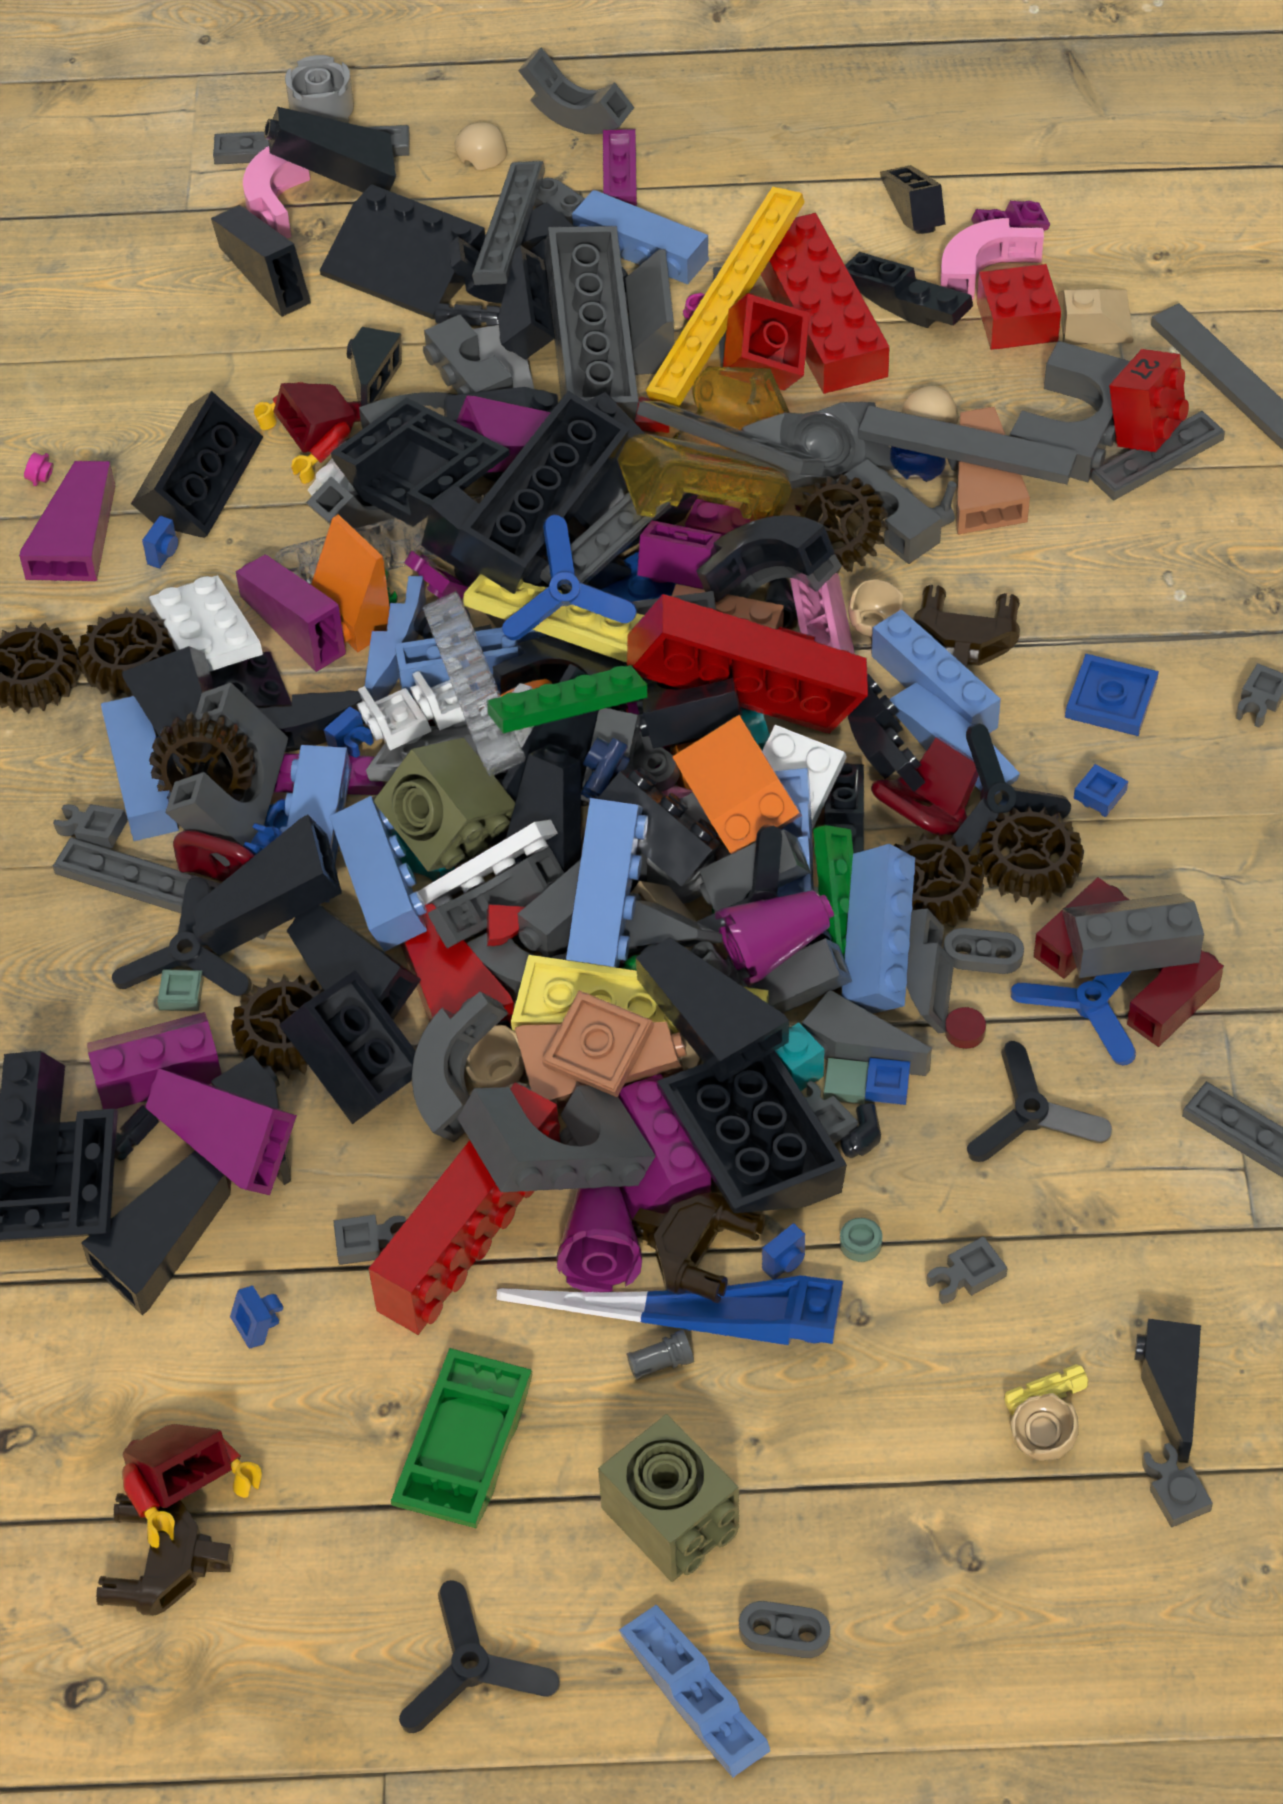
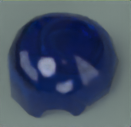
(916, 463)

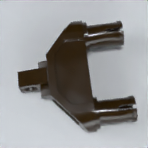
(970, 637)
(685, 1236)
(169, 1568)

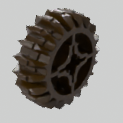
(865, 512)
(120, 645)
(33, 675)
(197, 742)
(1031, 843)
(935, 881)
(258, 1022)

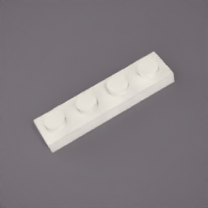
(496, 859)

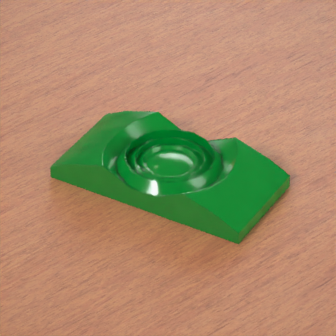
(463, 1438)

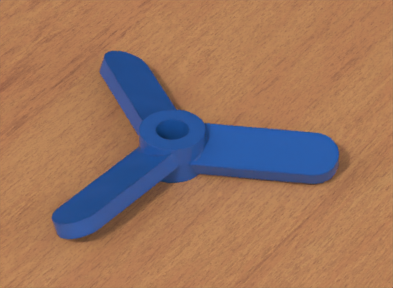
(563, 573)
(1097, 1011)

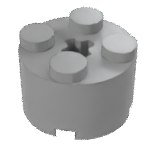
(320, 88)

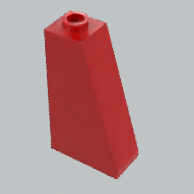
(449, 974)

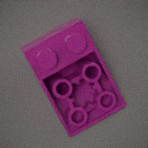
(674, 553)

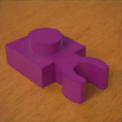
(440, 580)

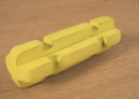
(1072, 1380)

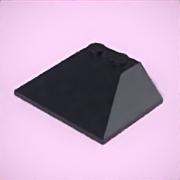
(414, 459)
(82, 1187)

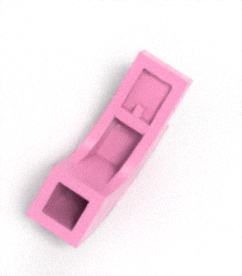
(264, 182)
(986, 245)

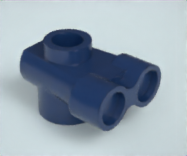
(606, 761)

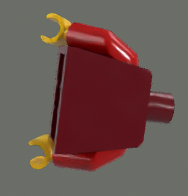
(314, 418)
(176, 1464)

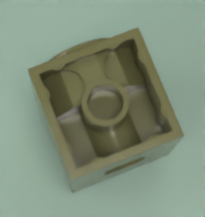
(445, 804)
(670, 1498)

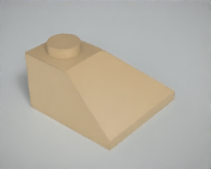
(1095, 316)

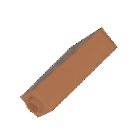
(987, 495)
(659, 1055)

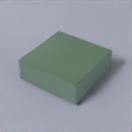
(180, 990)
(846, 1080)

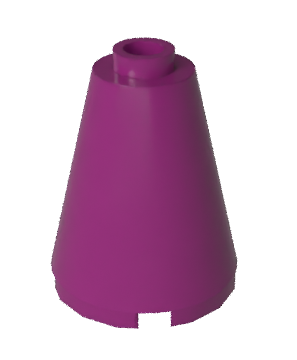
(772, 930)
(599, 1242)

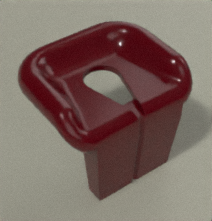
(948, 785)
(194, 854)

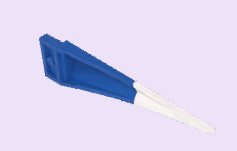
(758, 1311)

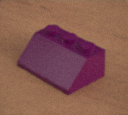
(129, 1061)
(677, 1168)

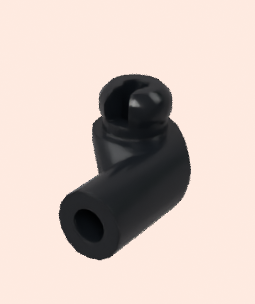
(866, 1135)

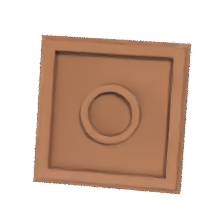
(598, 1043)

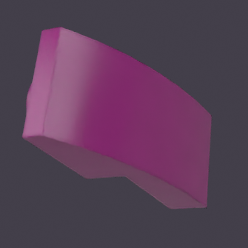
(1020, 214)

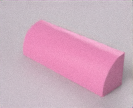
(823, 613)

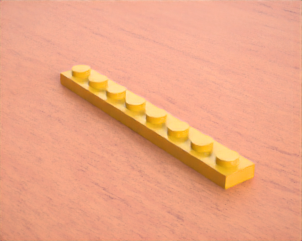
(730, 285)

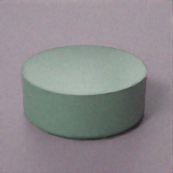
(861, 1239)

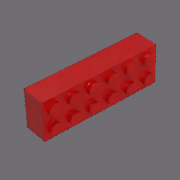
(842, 336)
(770, 668)
(450, 1230)

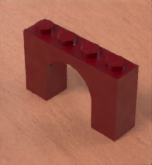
(1164, 1001)

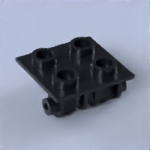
(256, 680)

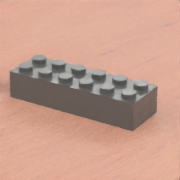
(590, 314)

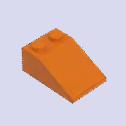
(355, 579)
(735, 784)

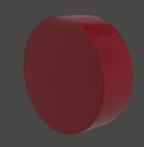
(965, 1027)

